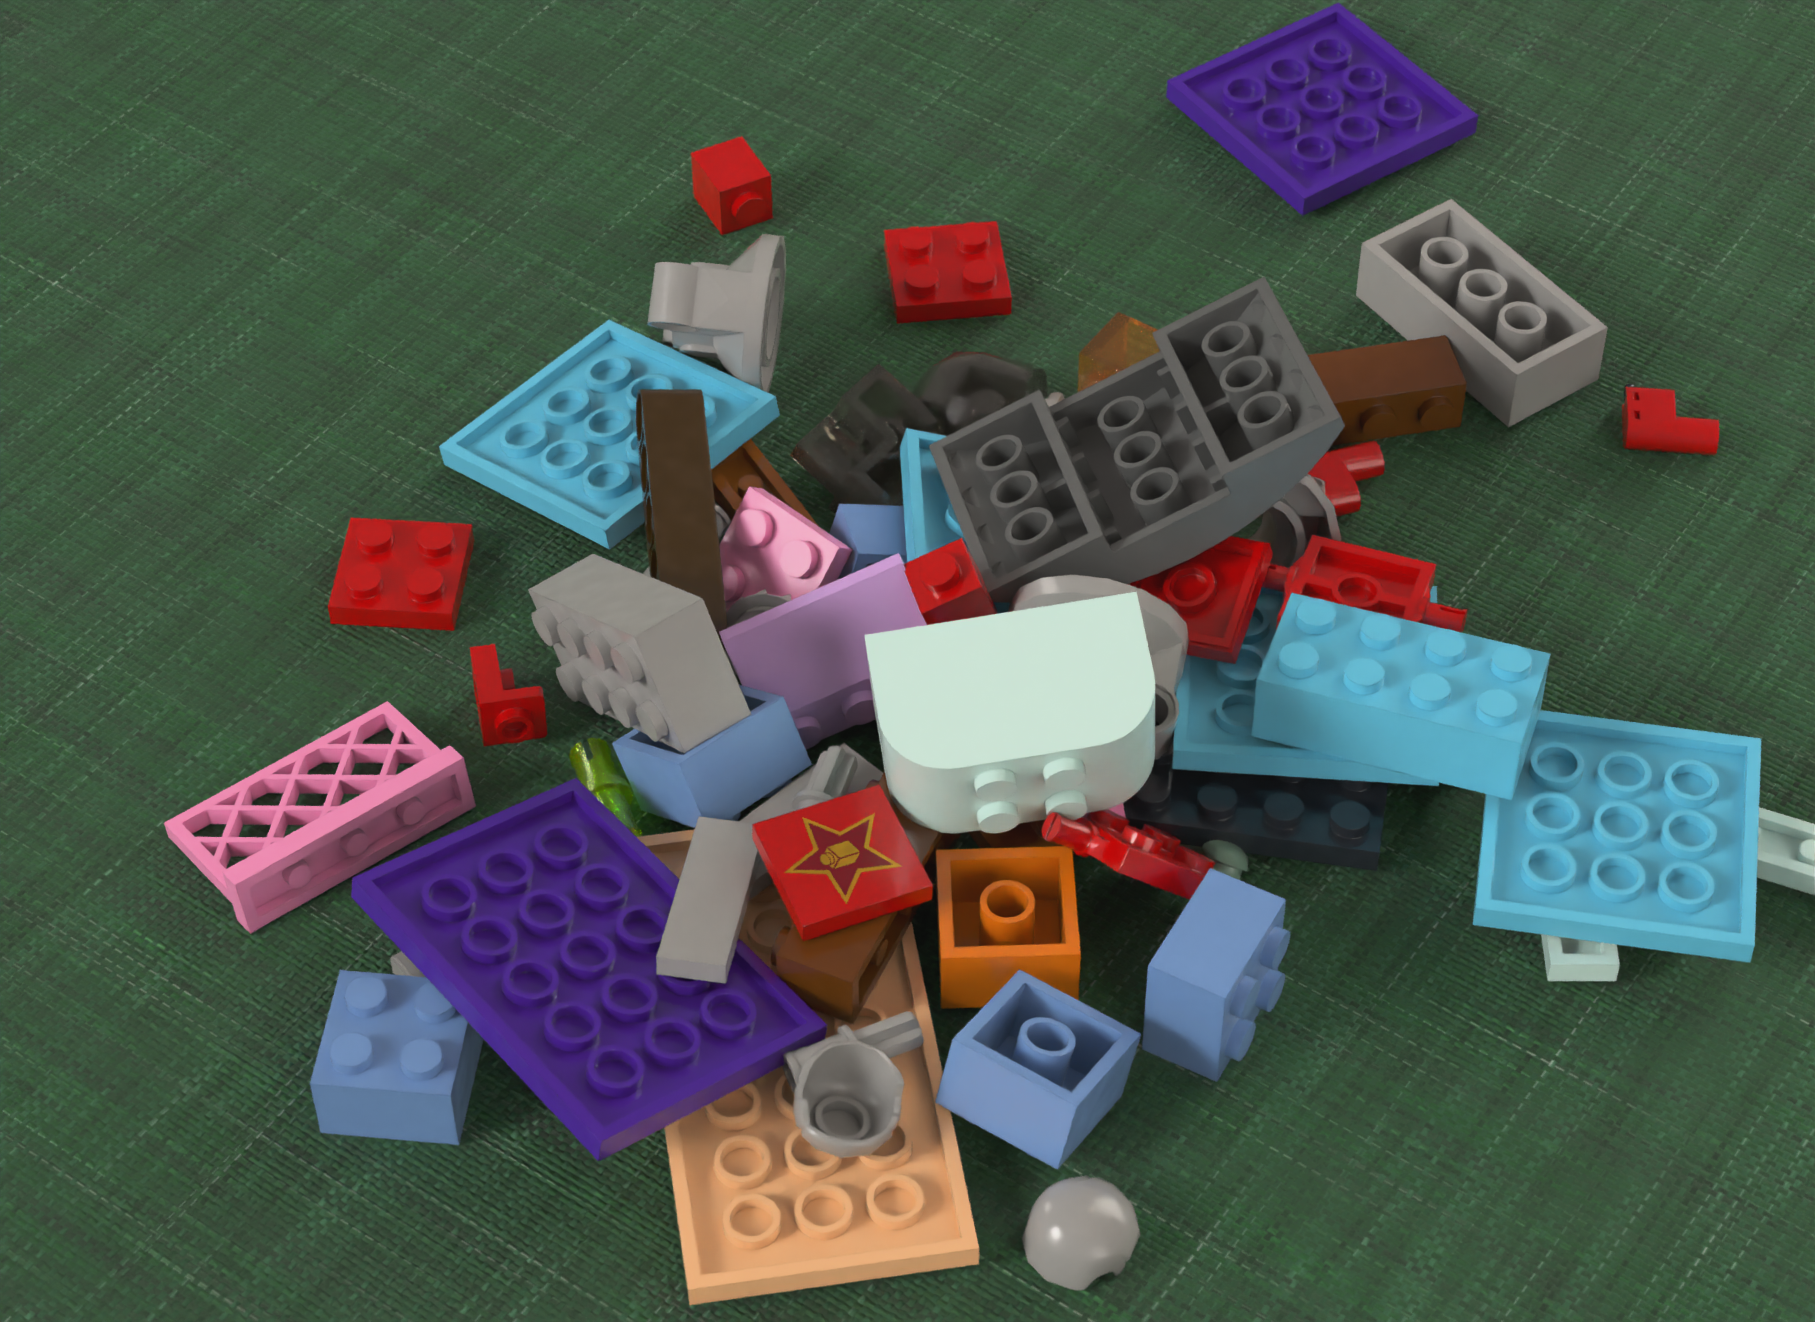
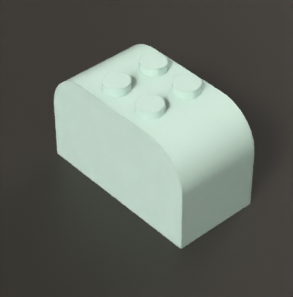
(1015, 714)

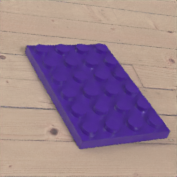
(549, 950)

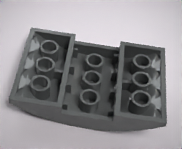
(1146, 458)

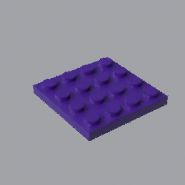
(1321, 108)

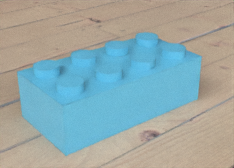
(1400, 695)

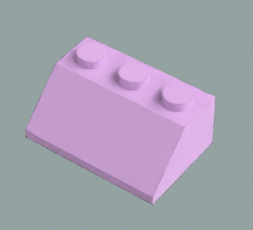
(817, 647)

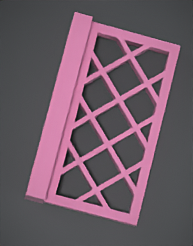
(335, 838)

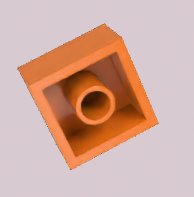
(1005, 916)

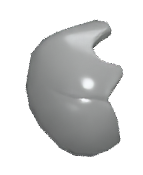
(848, 1099)
(1080, 1232)

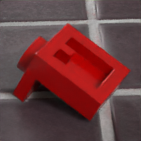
(503, 711)

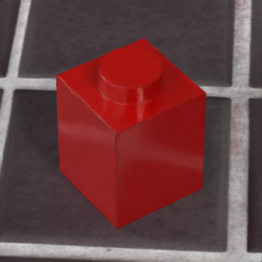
(732, 185)
(948, 585)

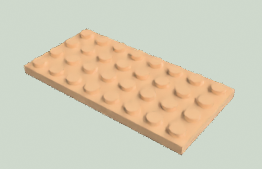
(776, 1213)

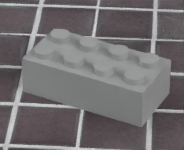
(1504, 319)
(638, 652)

